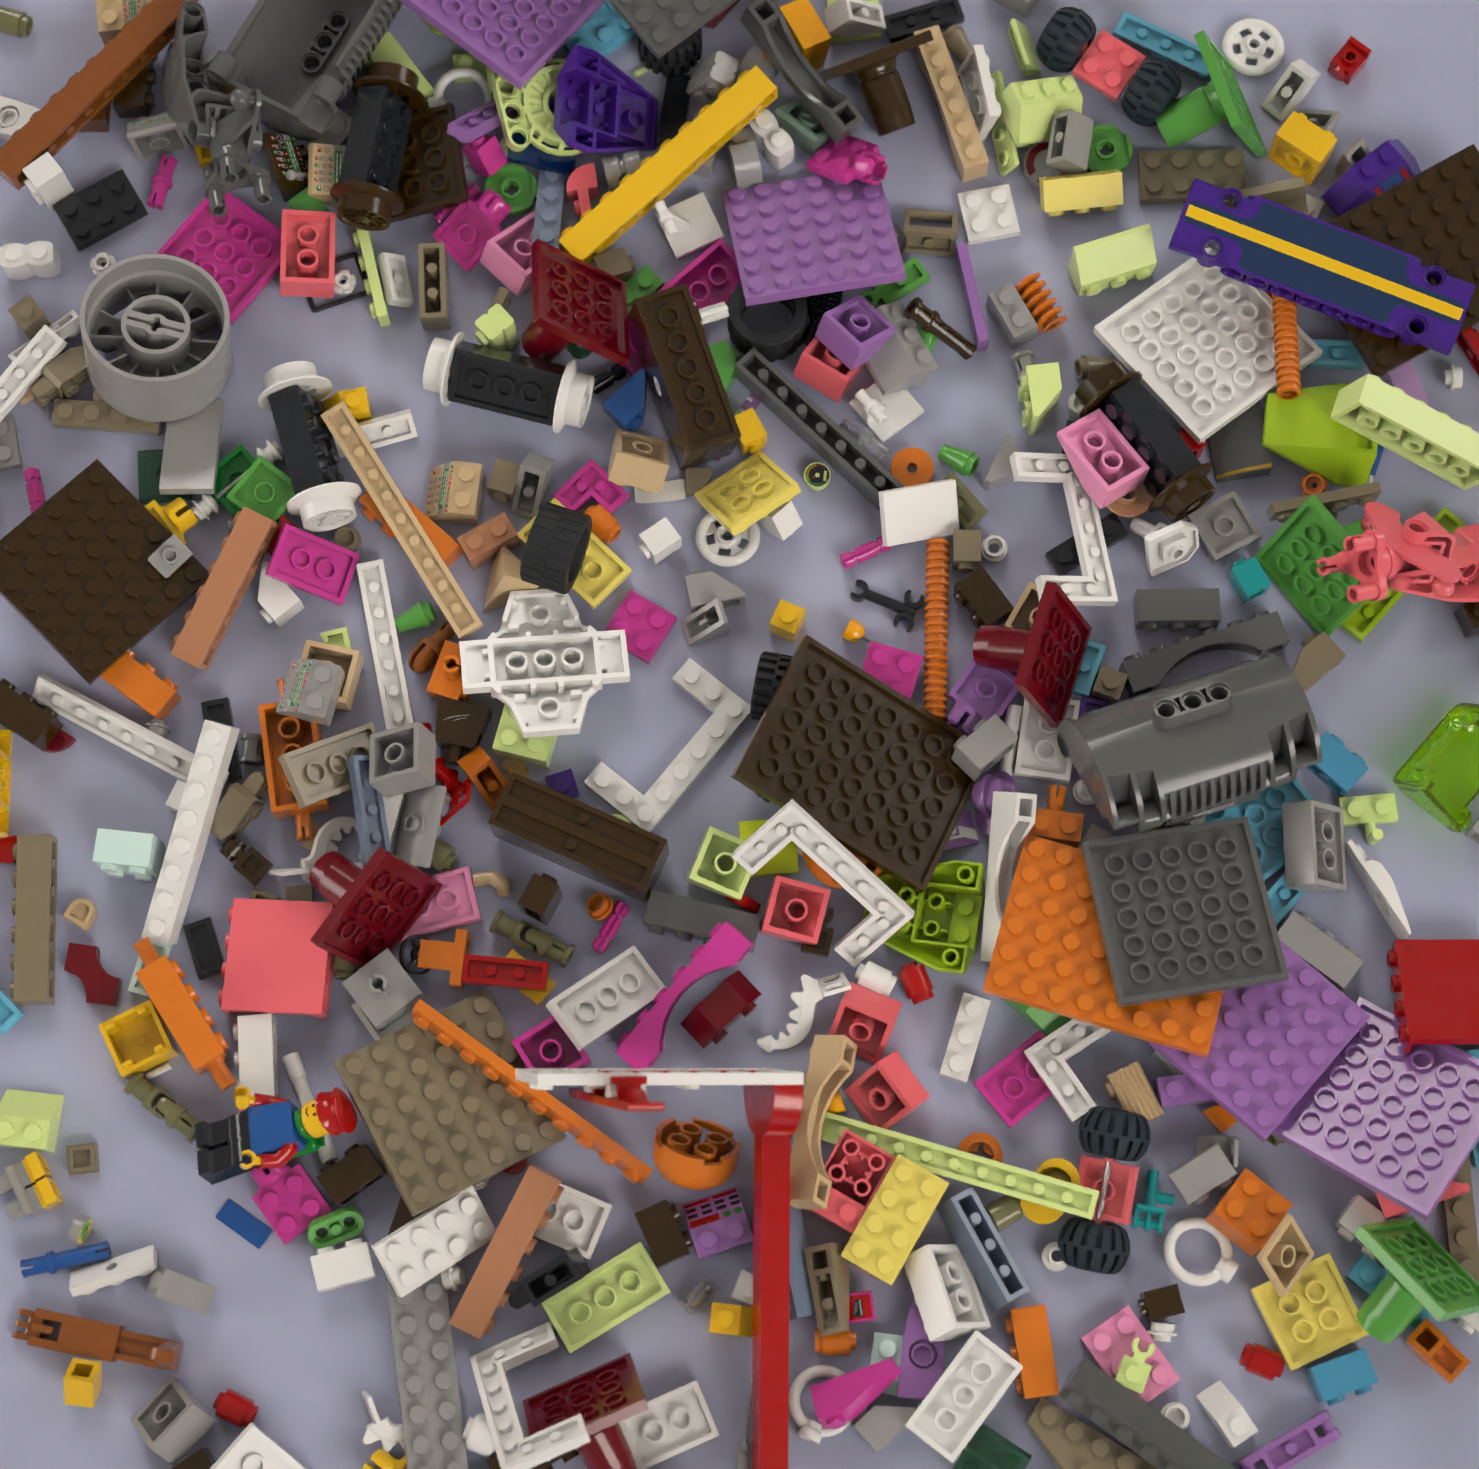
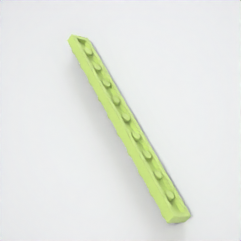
(970, 1167)

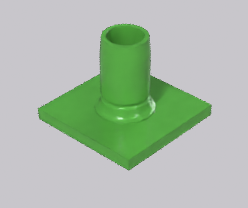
(1211, 104)
(1292, 559)
(1418, 1278)

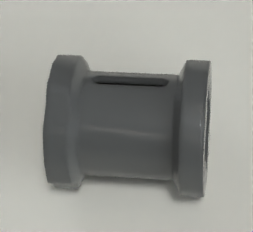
(251, 749)

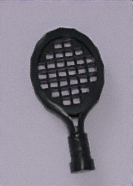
(812, 327)

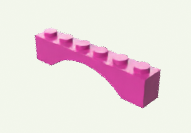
(646, 1041)

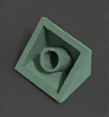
(801, 126)

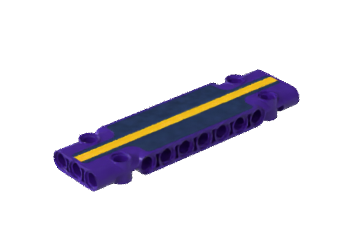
(1322, 266)

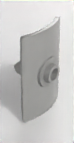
(420, 825)

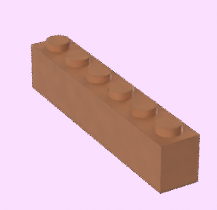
(224, 588)
(506, 1250)

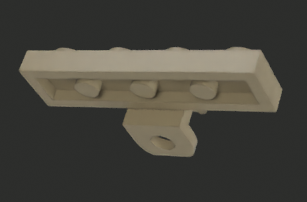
(98, 416)
(1333, 501)

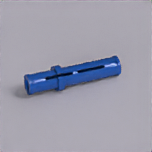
(54, 1261)

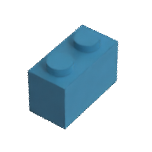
(1339, 766)
(1341, 1376)

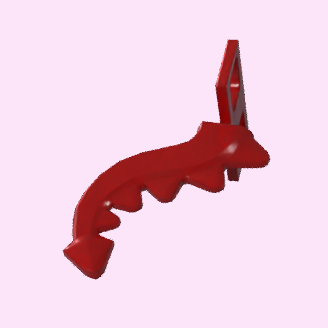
(456, 789)

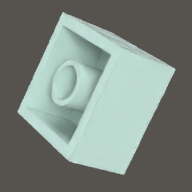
(128, 854)

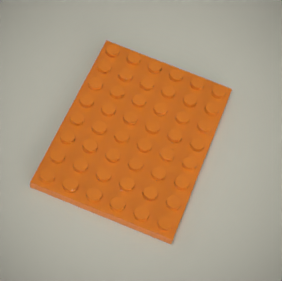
(1056, 960)

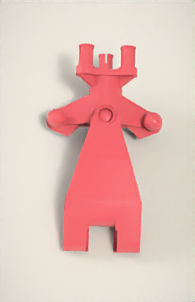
(1408, 558)

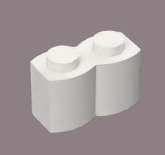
(771, 139)
(30, 260)

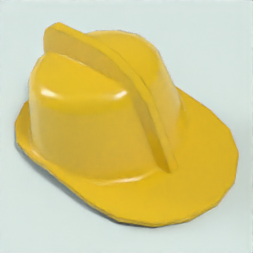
(1058, 1169)

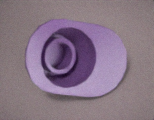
(983, 795)

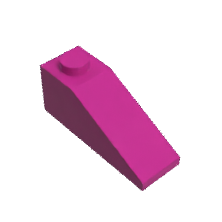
(849, 1394)

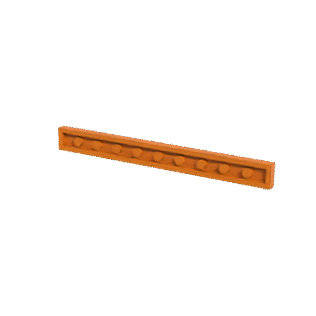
(540, 1100)

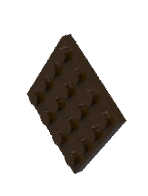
(431, 165)

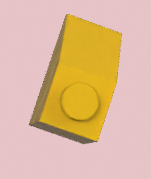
(356, 401)
(731, 1320)

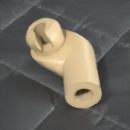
(495, 879)

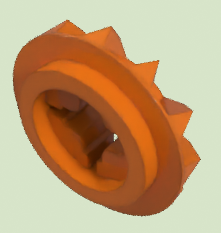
(989, 1145)

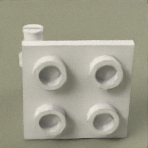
(688, 225)
(887, 412)

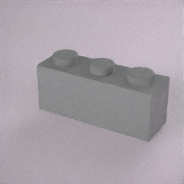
(1320, 949)

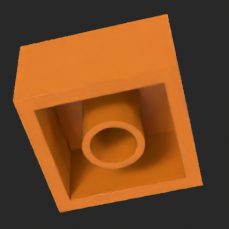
(1248, 1212)

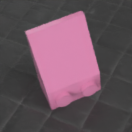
(510, 255)
(1102, 458)

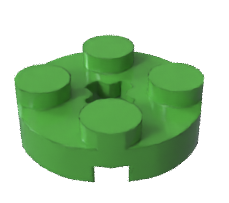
(1115, 140)
(515, 175)

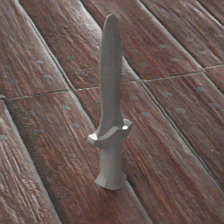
(744, 1447)

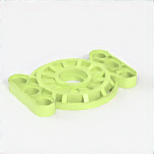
(533, 111)

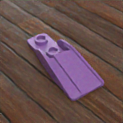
(921, 1360)

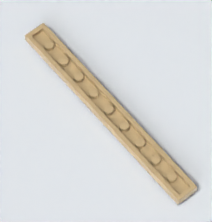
(402, 520)

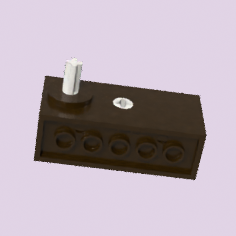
(684, 374)

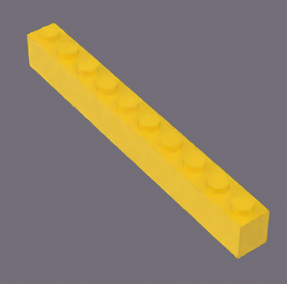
(669, 166)

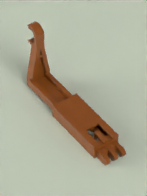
(97, 1340)

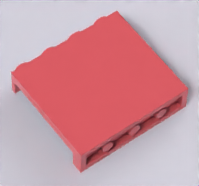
(273, 961)

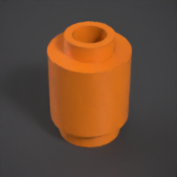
(604, 524)
(835, 1344)

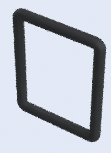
(345, 299)

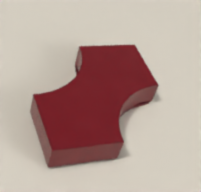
(86, 964)

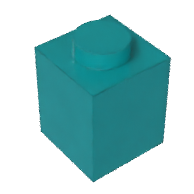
(1248, 579)

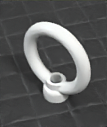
(449, 76)
(1223, 1270)
(810, 1429)

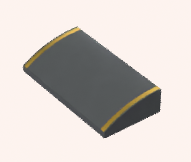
(1238, 448)

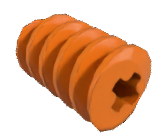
(1038, 304)

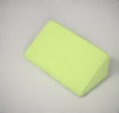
(1023, 48)

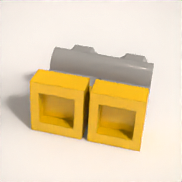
(31, 1185)

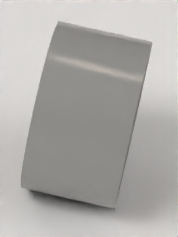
(160, 362)

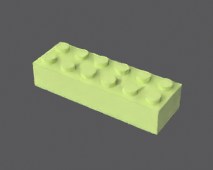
(1410, 429)

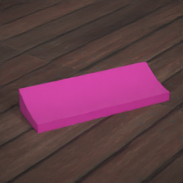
(709, 281)

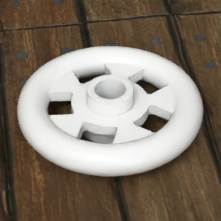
(1255, 26)
(737, 555)

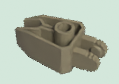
(61, 377)
(239, 806)

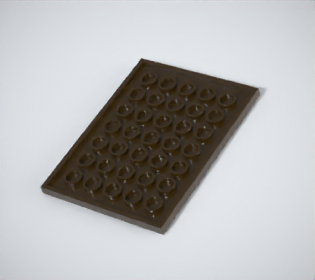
(1438, 223)
(859, 763)

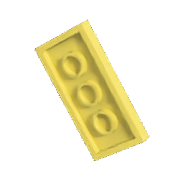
(600, 571)
(895, 1220)

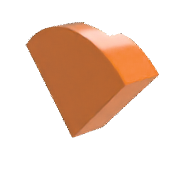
(1219, 1118)

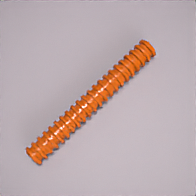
(1286, 348)
(936, 627)

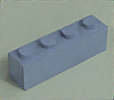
(983, 1249)
(800, 1295)

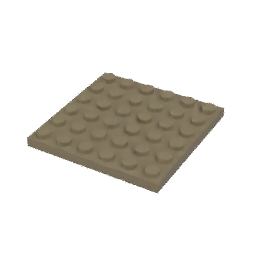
(438, 1115)

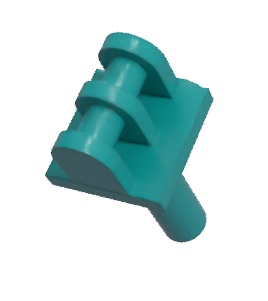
(1149, 1210)

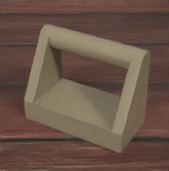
(930, 239)

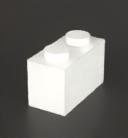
(47, 181)
(343, 1266)

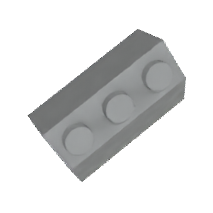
(904, 358)
(1314, 846)

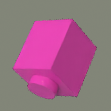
(485, 155)

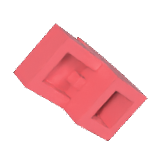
(582, 187)

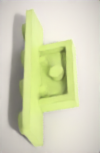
(1003, 142)

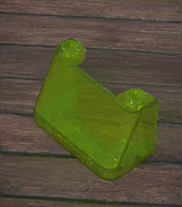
(1445, 768)

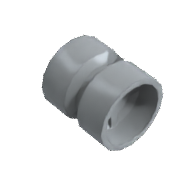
(617, 168)

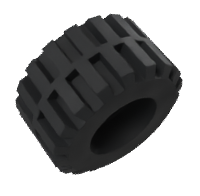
(676, 60)
(768, 675)

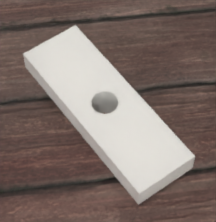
(113, 1271)

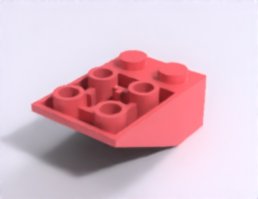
(856, 1175)

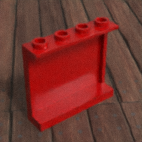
(1435, 990)

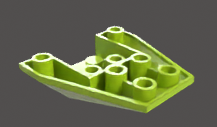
(1308, 436)
(944, 919)

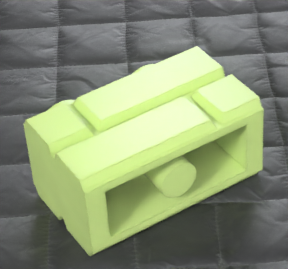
(496, 329)

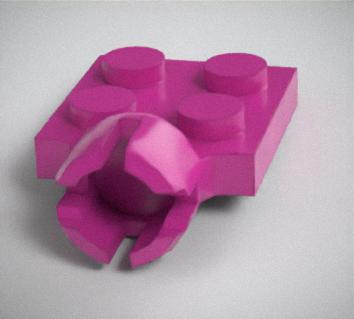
(849, 161)
(471, 227)
(288, 1199)

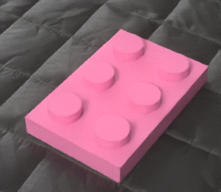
(1113, 1339)

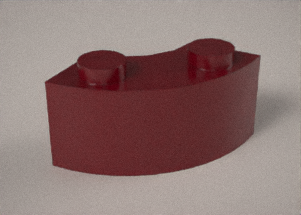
(721, 1009)

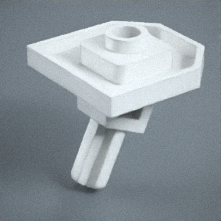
(1166, 544)

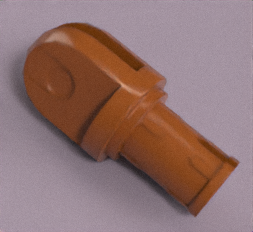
(427, 651)

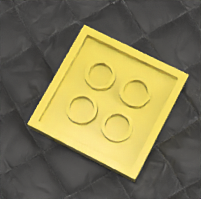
(747, 493)
(1313, 1316)

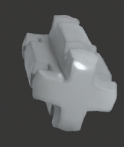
(696, 1296)

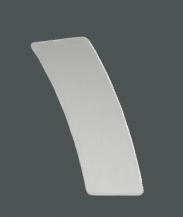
(671, 491)

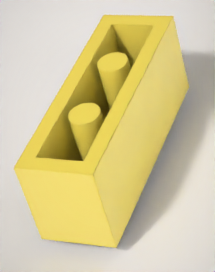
(1081, 192)

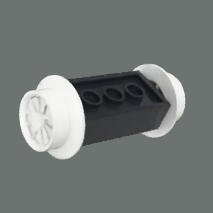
(508, 383)
(321, 494)

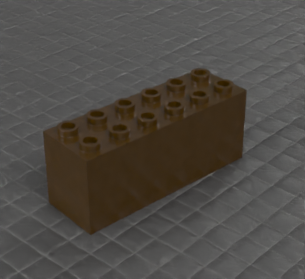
(579, 837)

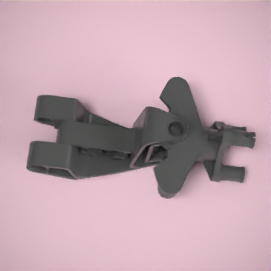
(213, 119)

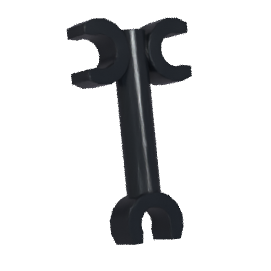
(905, 610)

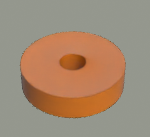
(916, 458)

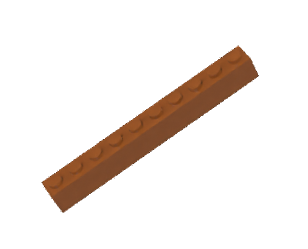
(90, 88)

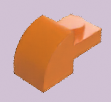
(1434, 1349)

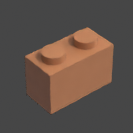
(486, 540)

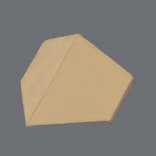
(504, 578)

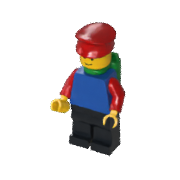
(269, 1132)

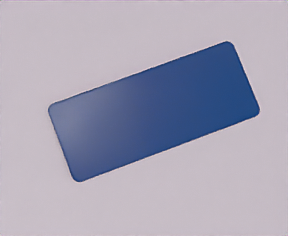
(244, 1223)

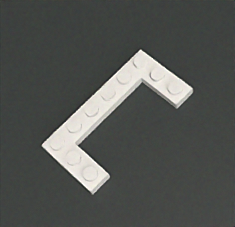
(1096, 583)
(649, 809)
(796, 825)
(1049, 1061)
(500, 1409)

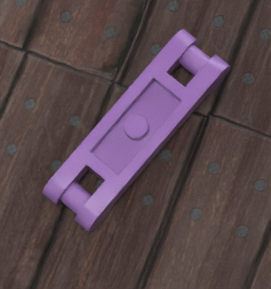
(1294, 1444)

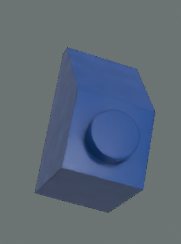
(628, 403)

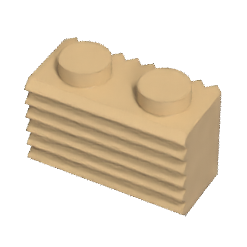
(1133, 1091)

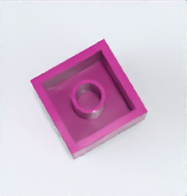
(549, 1048)

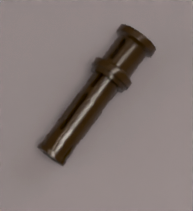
(931, 322)

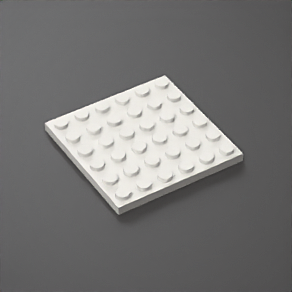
(1200, 345)

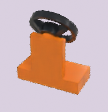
(438, 956)

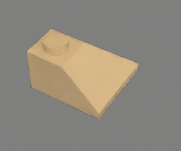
(1285, 1255)

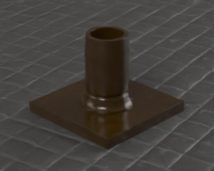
(882, 83)

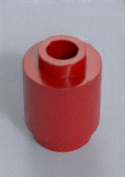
(916, 982)
(1262, 1361)
(235, 1408)

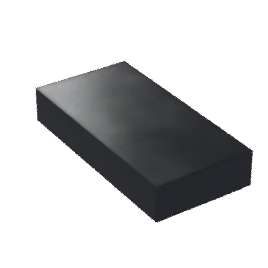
(204, 947)

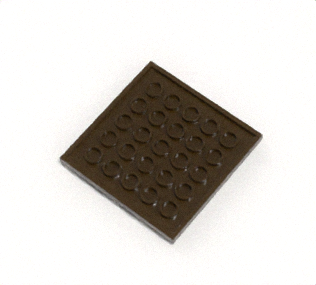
(85, 572)

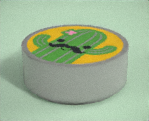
(80, 1229)

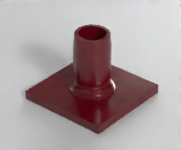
(575, 306)
(1043, 657)
(370, 903)
(603, 1399)

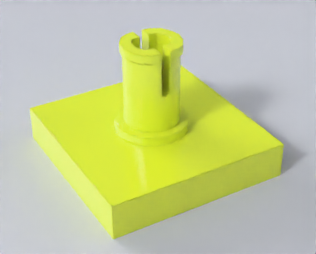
(783, 863)

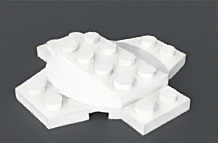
(544, 663)

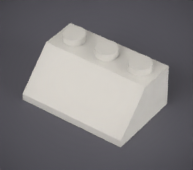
(945, 1292)

